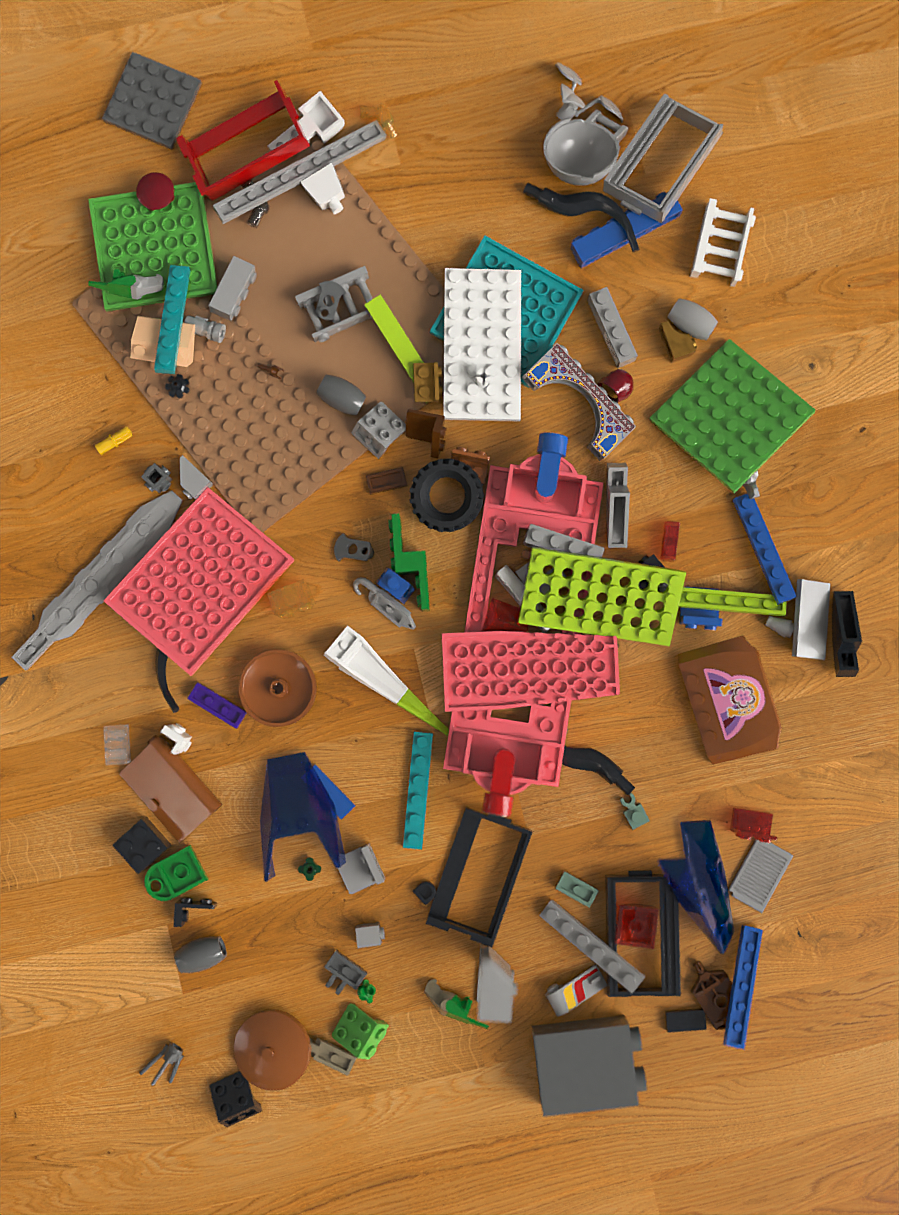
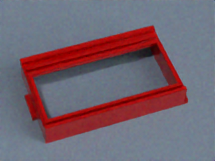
(234, 127)

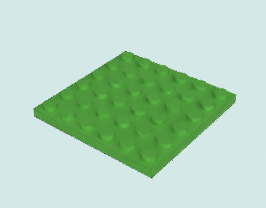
(150, 241)
(732, 415)

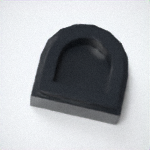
(425, 891)

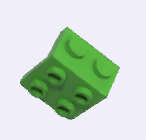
(359, 1032)

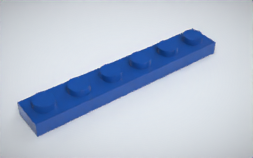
(764, 549)
(742, 987)

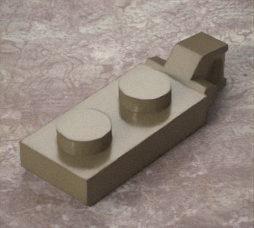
(332, 1055)

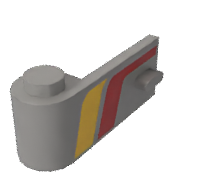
(568, 996)

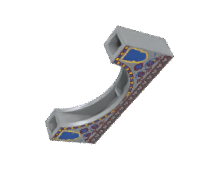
(610, 421)

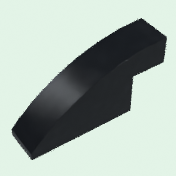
(845, 634)

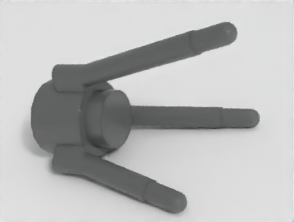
(172, 1054)

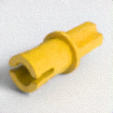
(113, 440)

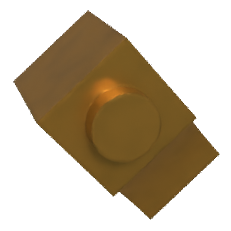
(677, 345)

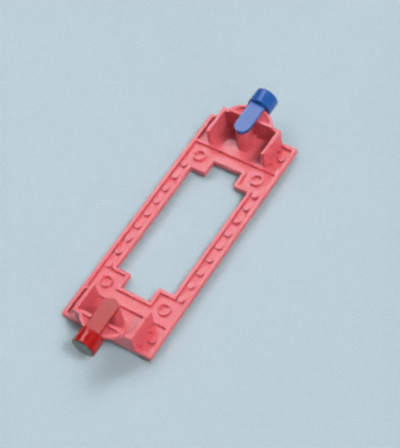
(551, 495)

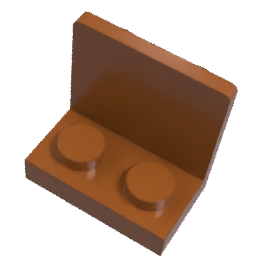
(477, 461)

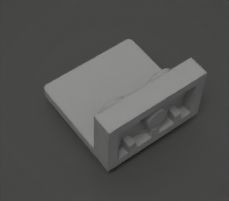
(378, 429)
(361, 869)

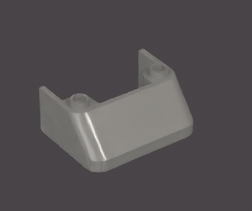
(494, 986)

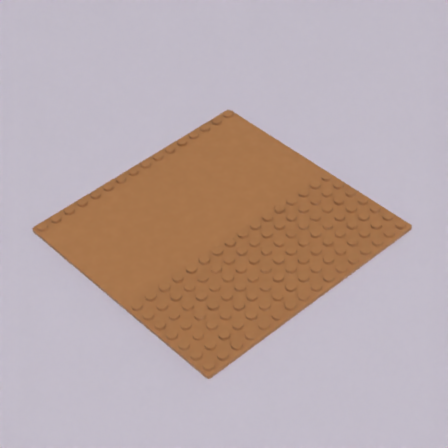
(270, 437)

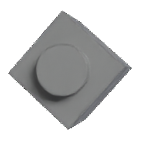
(369, 934)

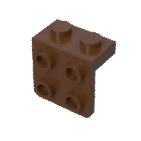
(427, 428)

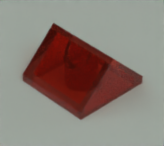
(503, 617)

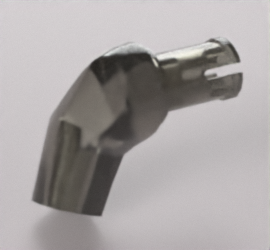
(257, 212)

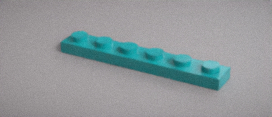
(172, 319)
(417, 790)

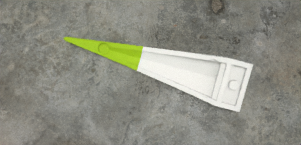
(362, 663)

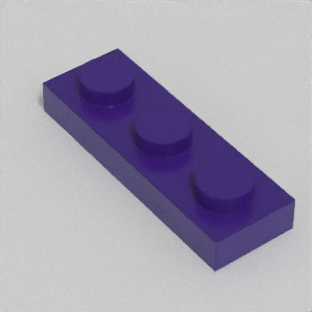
(217, 705)

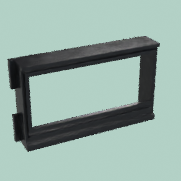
(453, 871)
(668, 934)

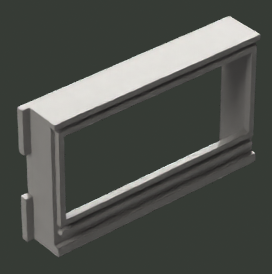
(640, 144)

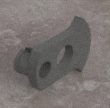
(336, 291)
(342, 546)

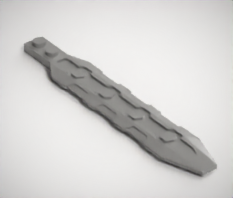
(100, 577)

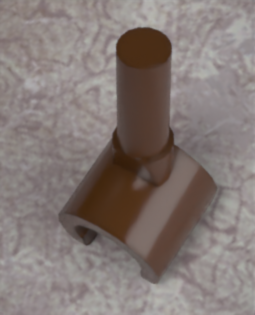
(272, 370)

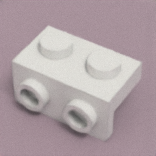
(178, 734)

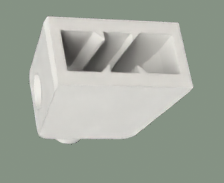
(325, 189)

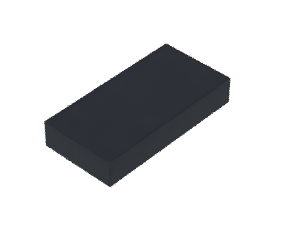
(685, 1020)

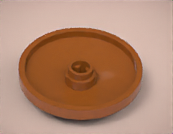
(277, 688)
(272, 1050)

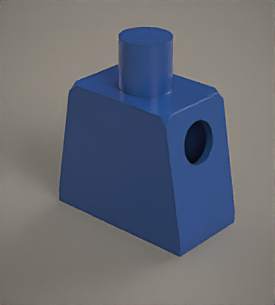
(395, 585)

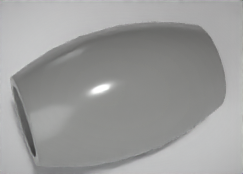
(692, 319)

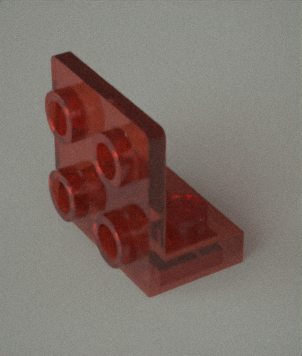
(752, 824)

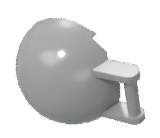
(583, 150)

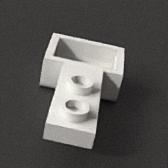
(317, 118)

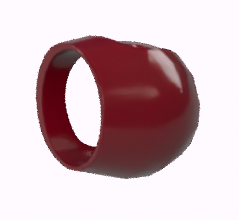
(620, 382)

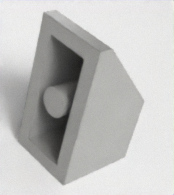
(192, 479)

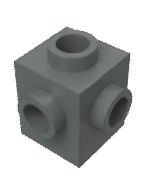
(152, 473)

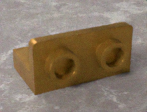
(426, 382)

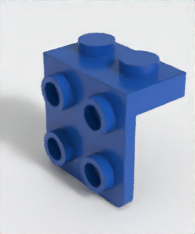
(698, 617)

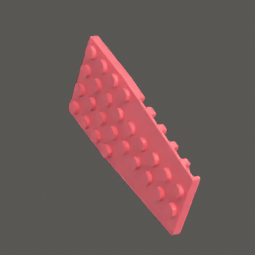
(526, 669)

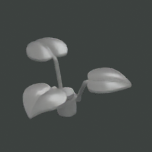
(572, 101)

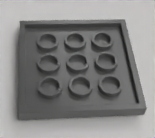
(152, 100)

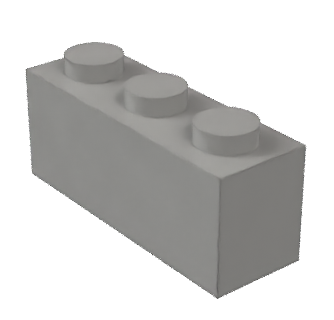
(233, 288)

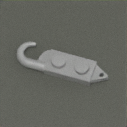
(386, 604)

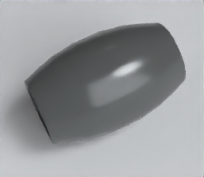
(341, 394)
(200, 954)

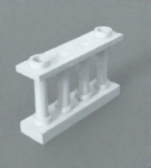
(704, 247)

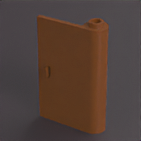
(170, 788)

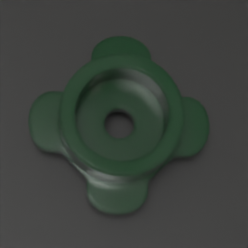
(313, 865)

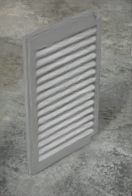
(760, 874)

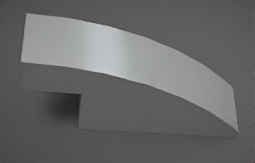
(617, 505)

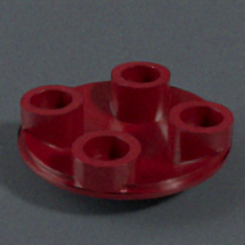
(155, 191)

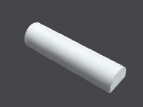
(515, 588)

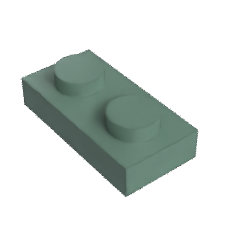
(576, 889)

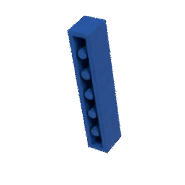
(613, 236)

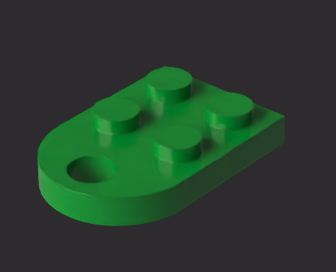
(176, 874)

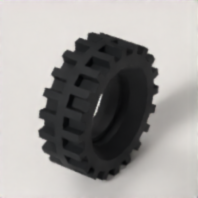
(421, 495)

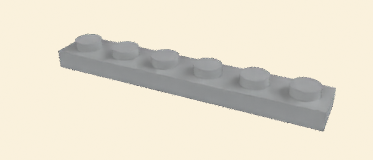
(592, 946)

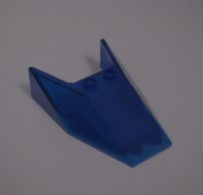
(297, 805)
(702, 883)

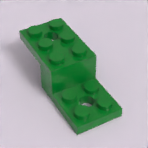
(409, 562)

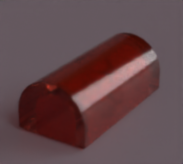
(669, 541)

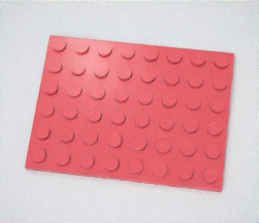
(199, 581)

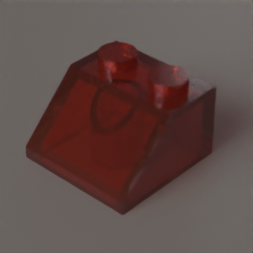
(637, 925)

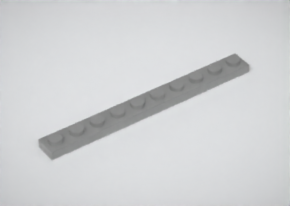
(295, 173)

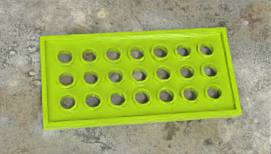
(598, 566)

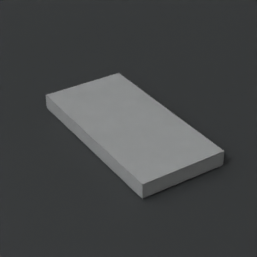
(811, 619)

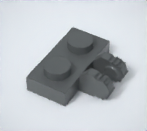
(345, 970)

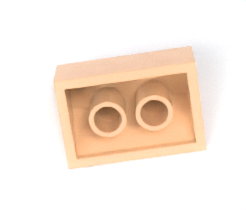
(146, 337)

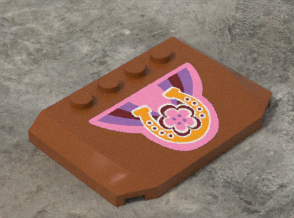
(731, 699)

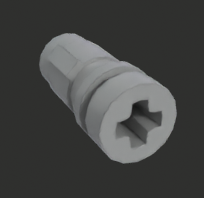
(211, 330)

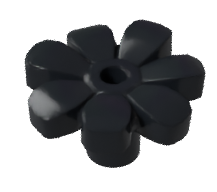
(177, 386)

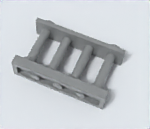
(309, 297)

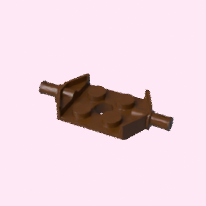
(707, 989)

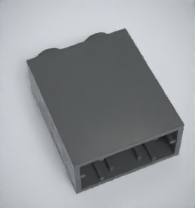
(587, 1065)

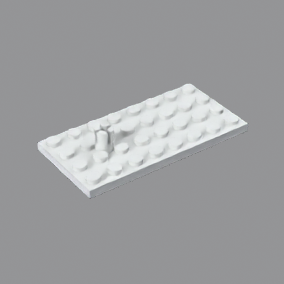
(482, 344)

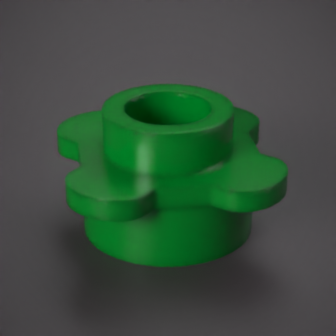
(366, 991)

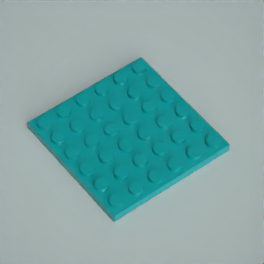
(544, 300)

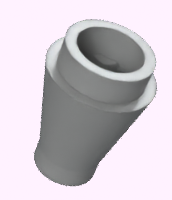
(781, 626)

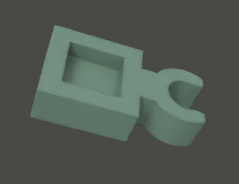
(634, 814)

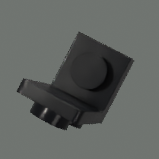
(181, 914)

